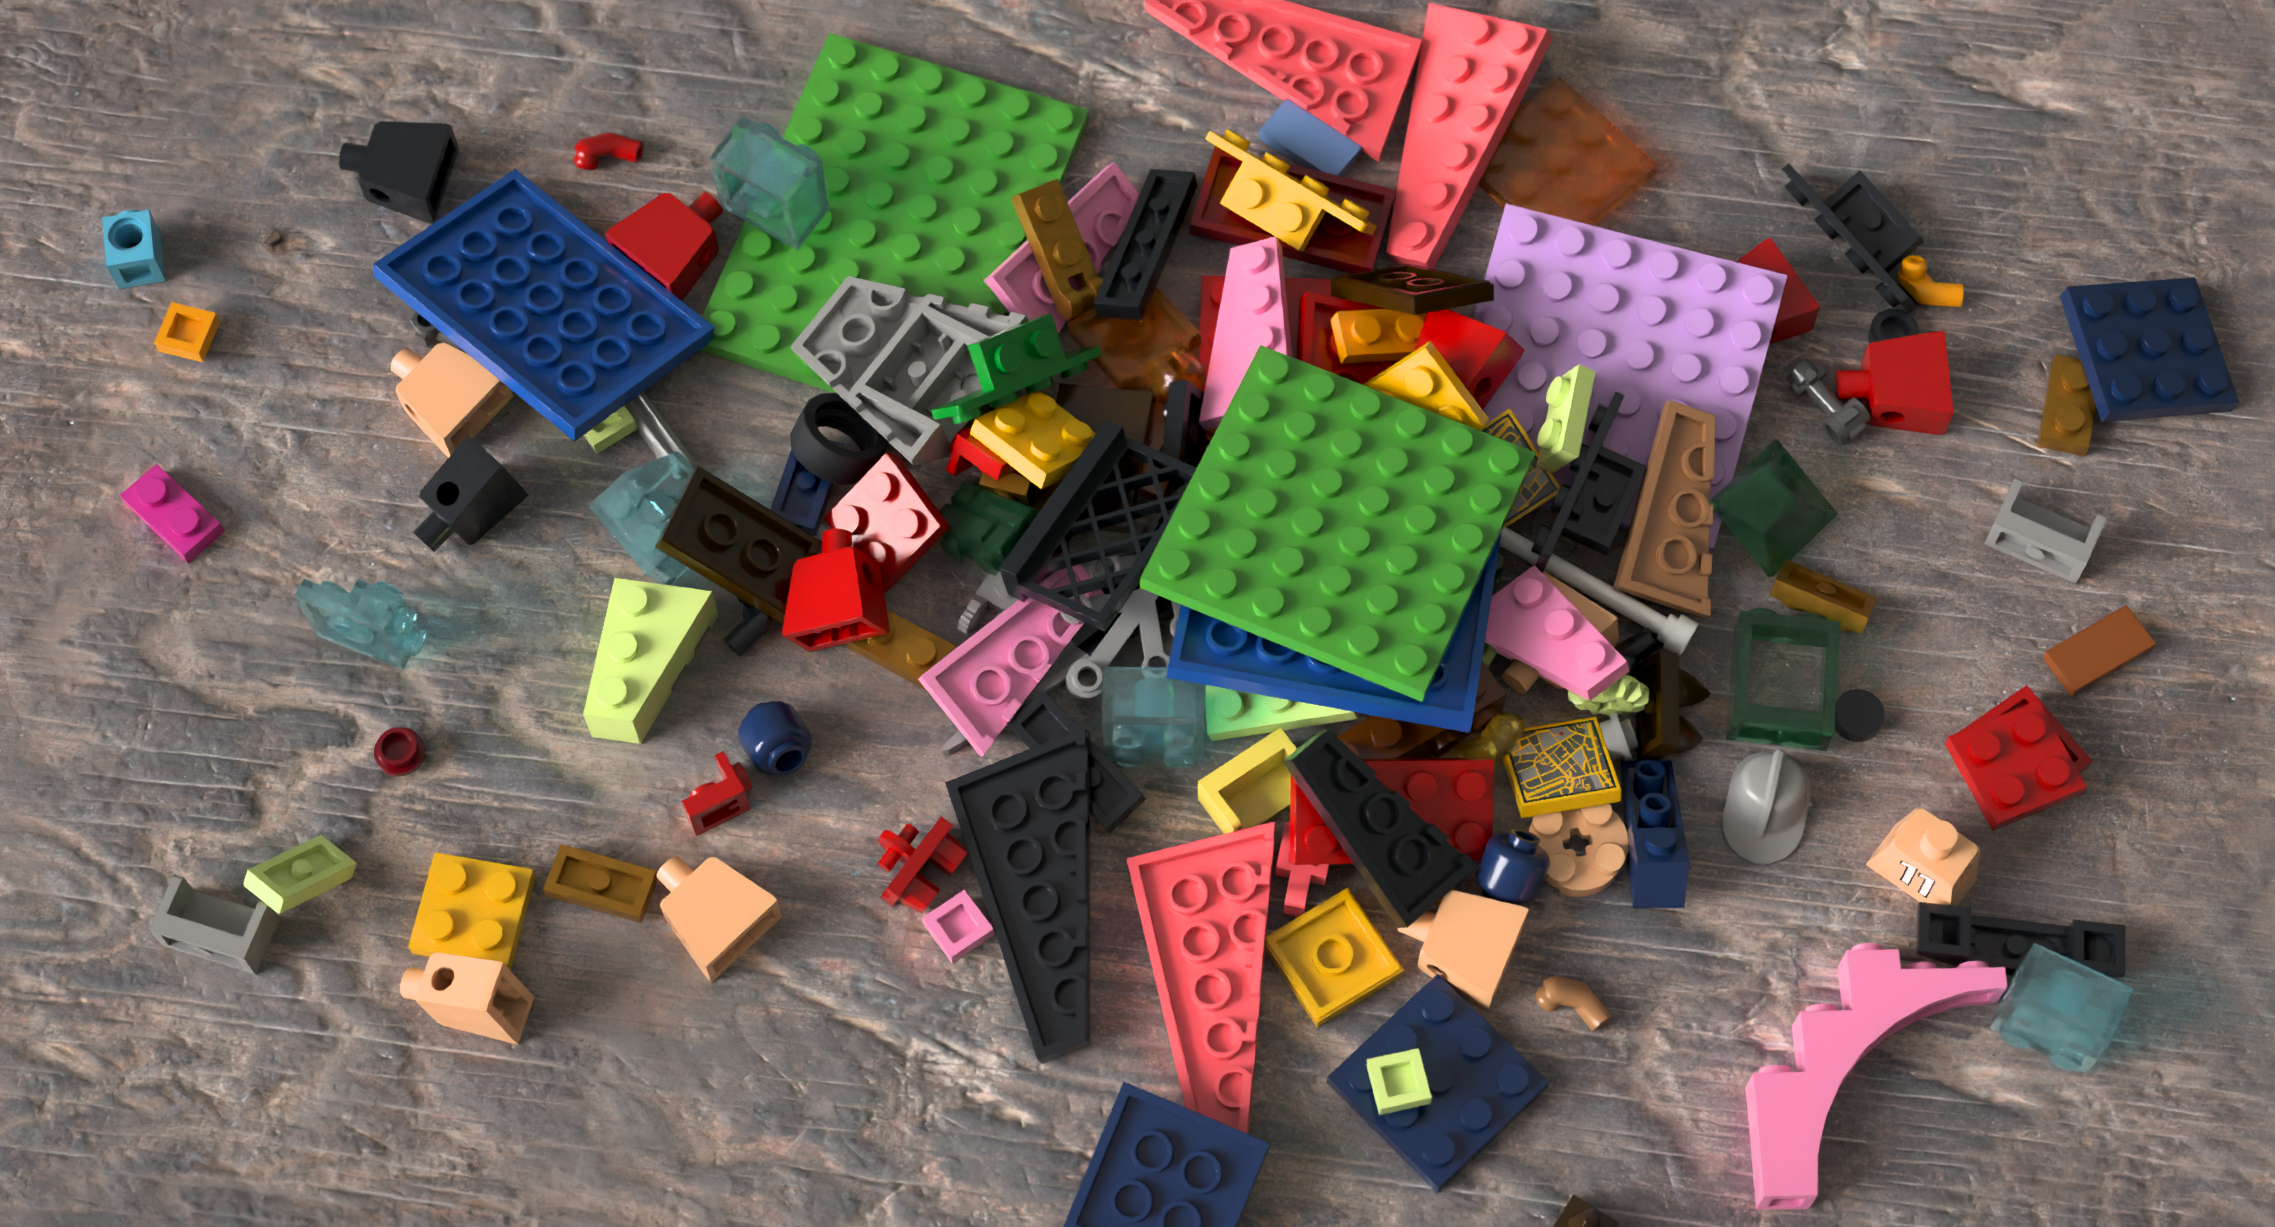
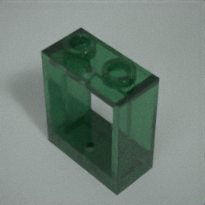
(1778, 724)

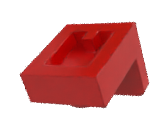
(968, 451)
(717, 803)

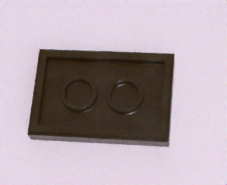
(1412, 289)
(1124, 407)
(735, 542)

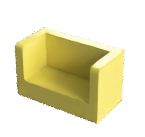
(1249, 786)

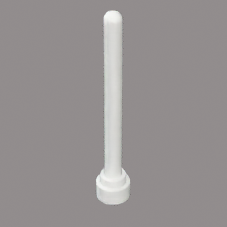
(1671, 630)

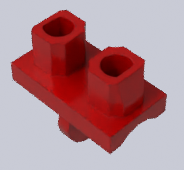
(909, 885)

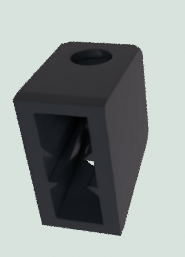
(404, 166)
(467, 496)

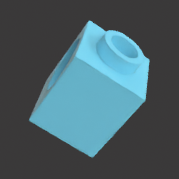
(138, 264)

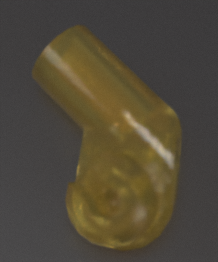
(1495, 740)

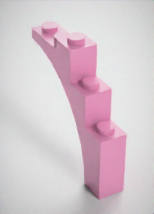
(1877, 1001)

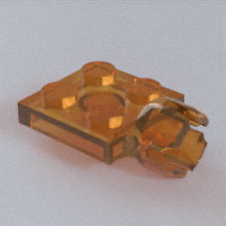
(1144, 351)

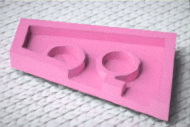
(1548, 633)

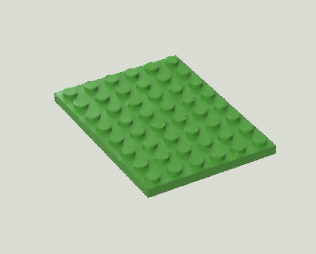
(915, 195)

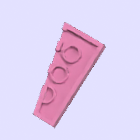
(1101, 216)
(1249, 316)
(1001, 664)

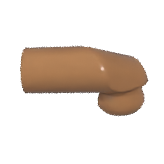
(1574, 994)

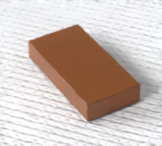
(2099, 650)

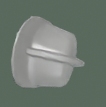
(1766, 807)

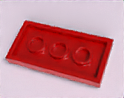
(1442, 791)

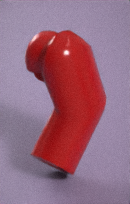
(606, 144)

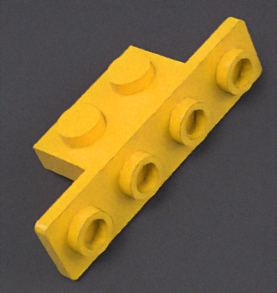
(1279, 201)

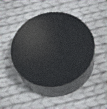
(1891, 325)
(1858, 715)

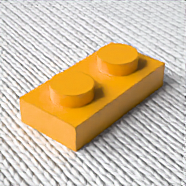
(1375, 334)

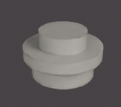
(1619, 737)

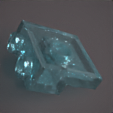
(366, 620)

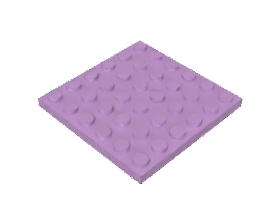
(1642, 318)

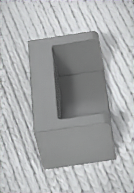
(2043, 536)
(213, 927)

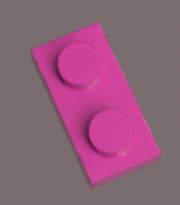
(172, 513)

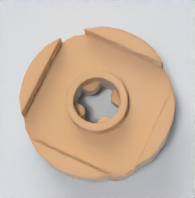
(1602, 858)

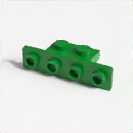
(1016, 360)

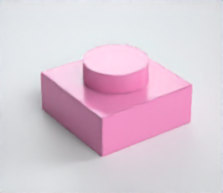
(958, 926)

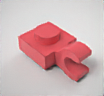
(1299, 877)

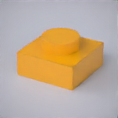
(187, 332)

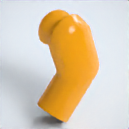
(1922, 287)

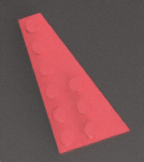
(1318, 60)
(1461, 105)
(1206, 945)

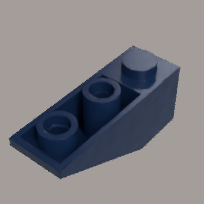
(1655, 835)

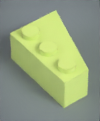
(641, 653)

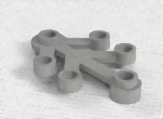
(1138, 609)

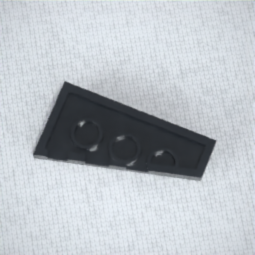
(1388, 843)

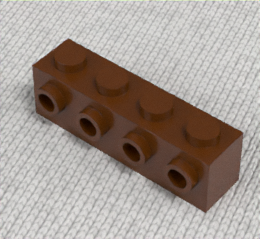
(1394, 738)

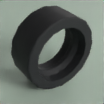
(826, 458)

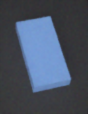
(1309, 140)

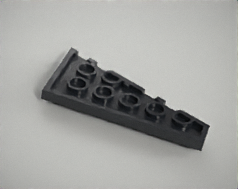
(1032, 861)

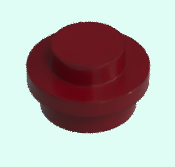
(399, 751)

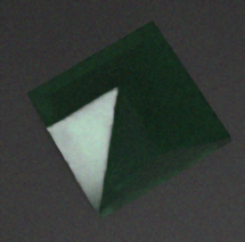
(1773, 508)

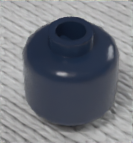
(775, 738)
(1513, 867)

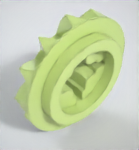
(1621, 697)

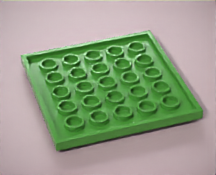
(1339, 522)

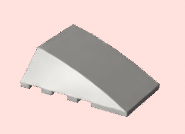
(899, 359)

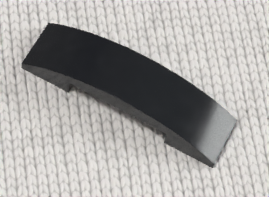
(1957, 937)

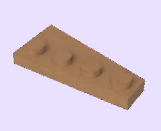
(1670, 528)

